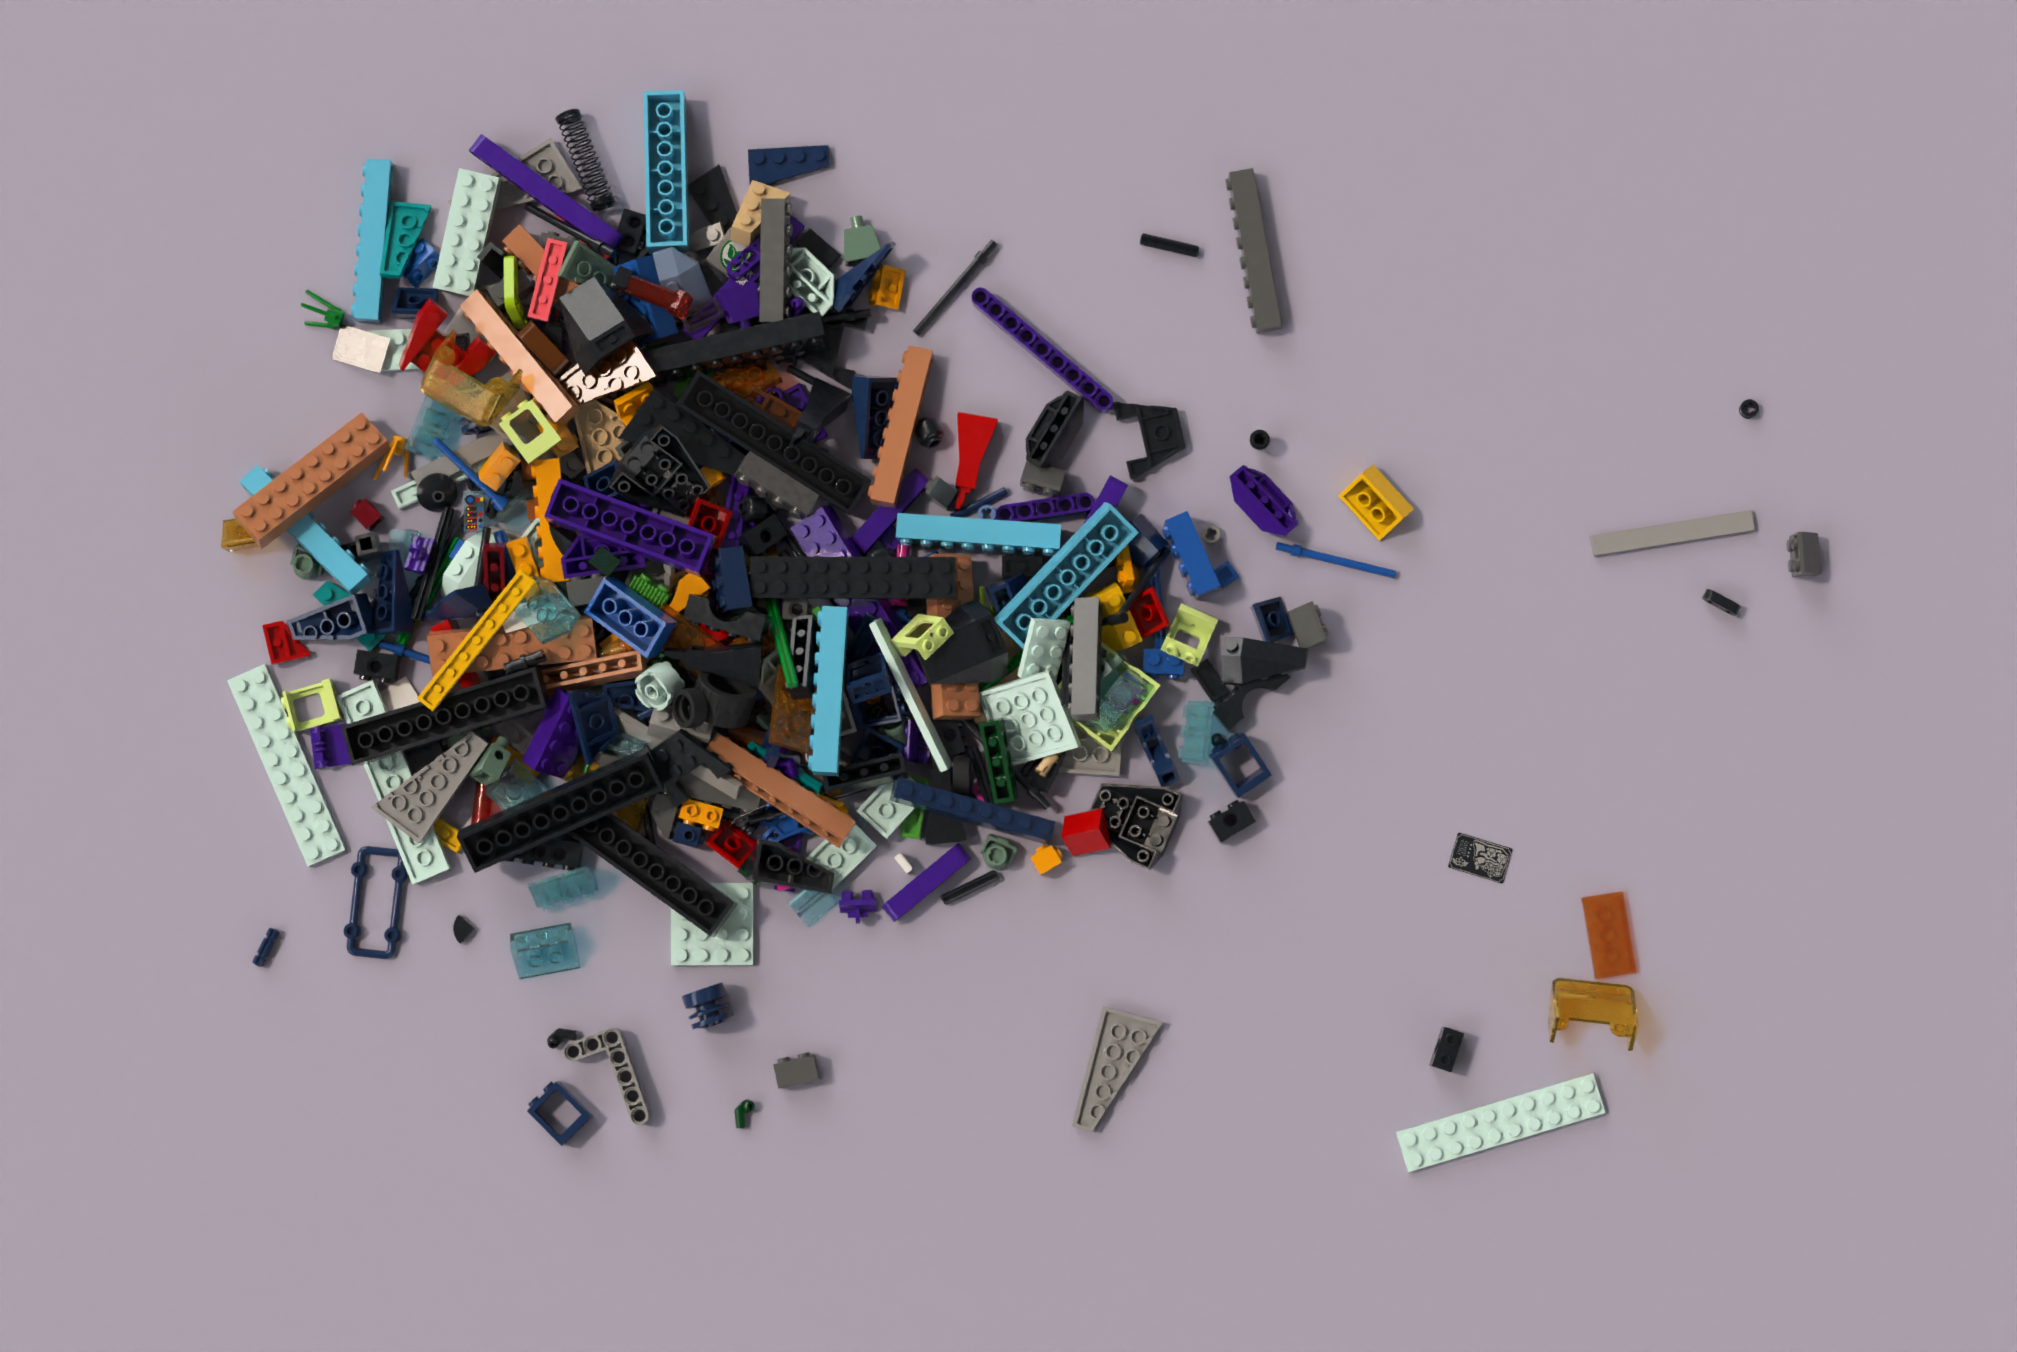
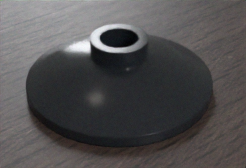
(435, 484)

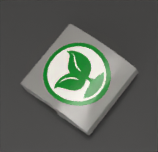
(725, 252)

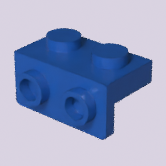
(421, 263)
(1161, 663)

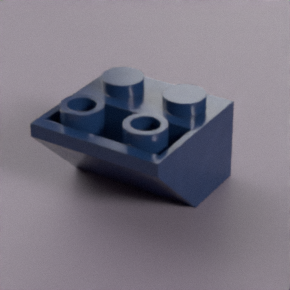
(1004, 591)

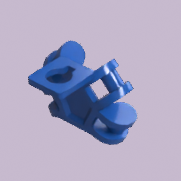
(783, 826)

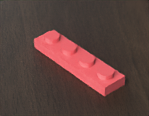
(547, 280)

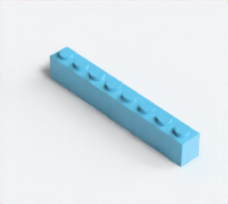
(372, 231)
(316, 541)

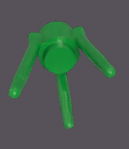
(333, 317)

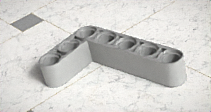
(618, 1068)

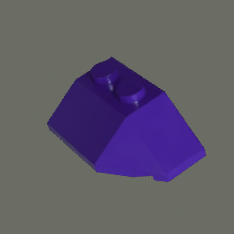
(1263, 501)
(576, 559)

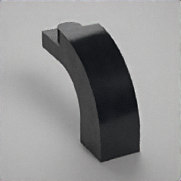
(365, 547)

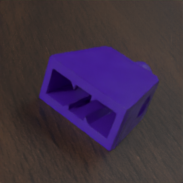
(740, 304)

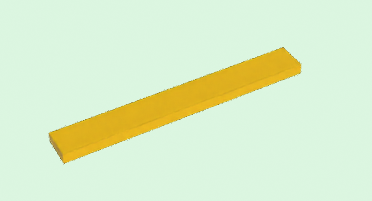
(476, 640)

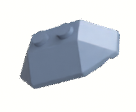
(682, 273)

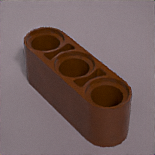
(544, 348)

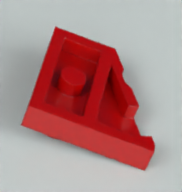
(281, 644)

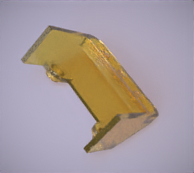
(464, 393)
(1594, 1004)

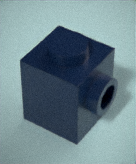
(688, 835)

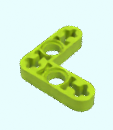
(512, 302)

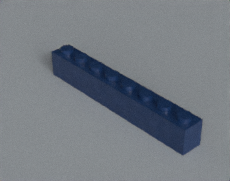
(972, 810)

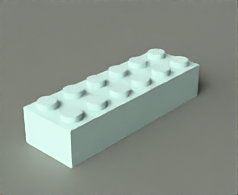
(467, 232)

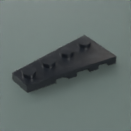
(714, 198)

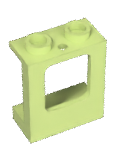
(540, 444)
(1195, 624)
(917, 635)
(330, 704)

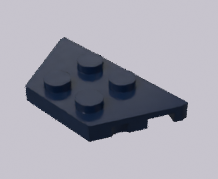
(594, 722)

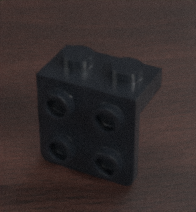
(424, 755)

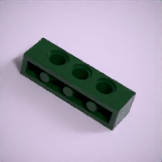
(998, 760)

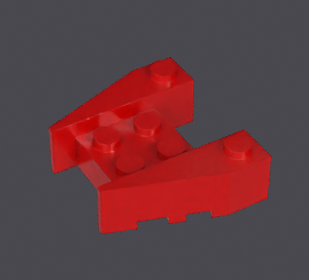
(426, 338)

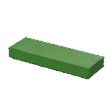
(912, 825)

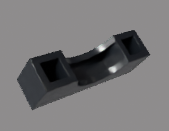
(704, 611)
(1230, 711)

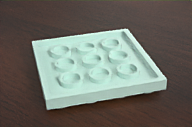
(1032, 716)
(731, 944)

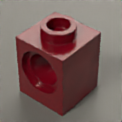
(366, 514)

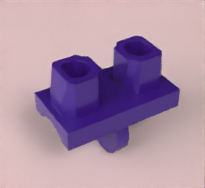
(419, 554)
(859, 907)

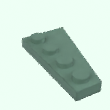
(584, 264)

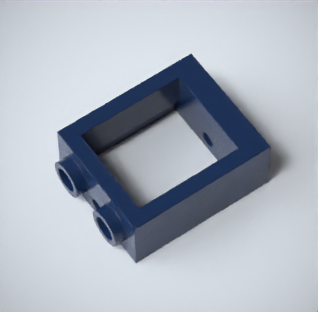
(868, 679)
(861, 716)
(1249, 782)
(574, 1128)

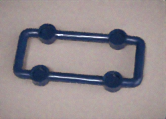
(353, 930)

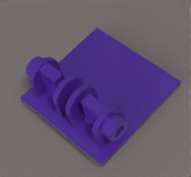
(329, 746)
(912, 749)

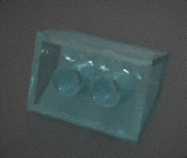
(430, 424)
(547, 611)
(1119, 700)
(1196, 732)
(514, 786)
(563, 887)
(544, 950)

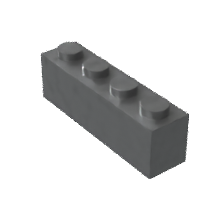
(776, 486)

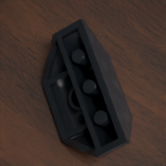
(1055, 429)

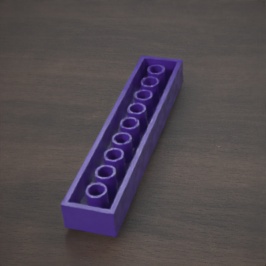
(825, 536)

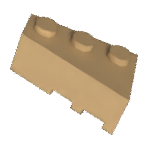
(747, 223)

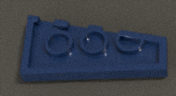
(783, 163)

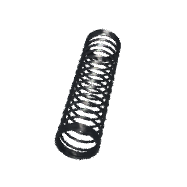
(602, 201)

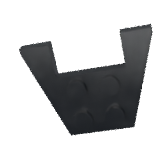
(825, 360)
(1159, 432)
(678, 757)

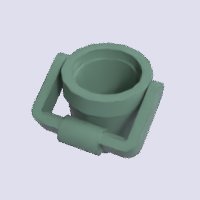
(305, 565)
(896, 730)
(997, 855)

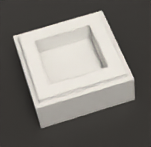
(903, 863)

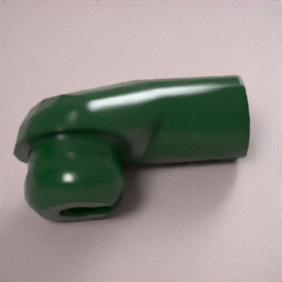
(742, 1111)

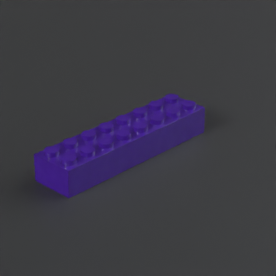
(629, 527)

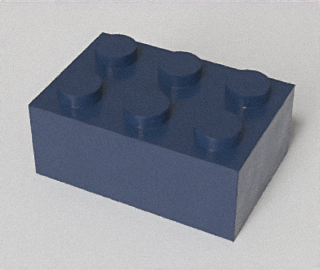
(730, 581)

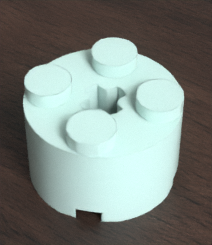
(658, 685)

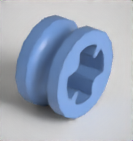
(985, 507)

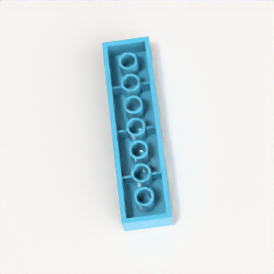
(666, 170)
(978, 533)
(1067, 572)
(830, 691)

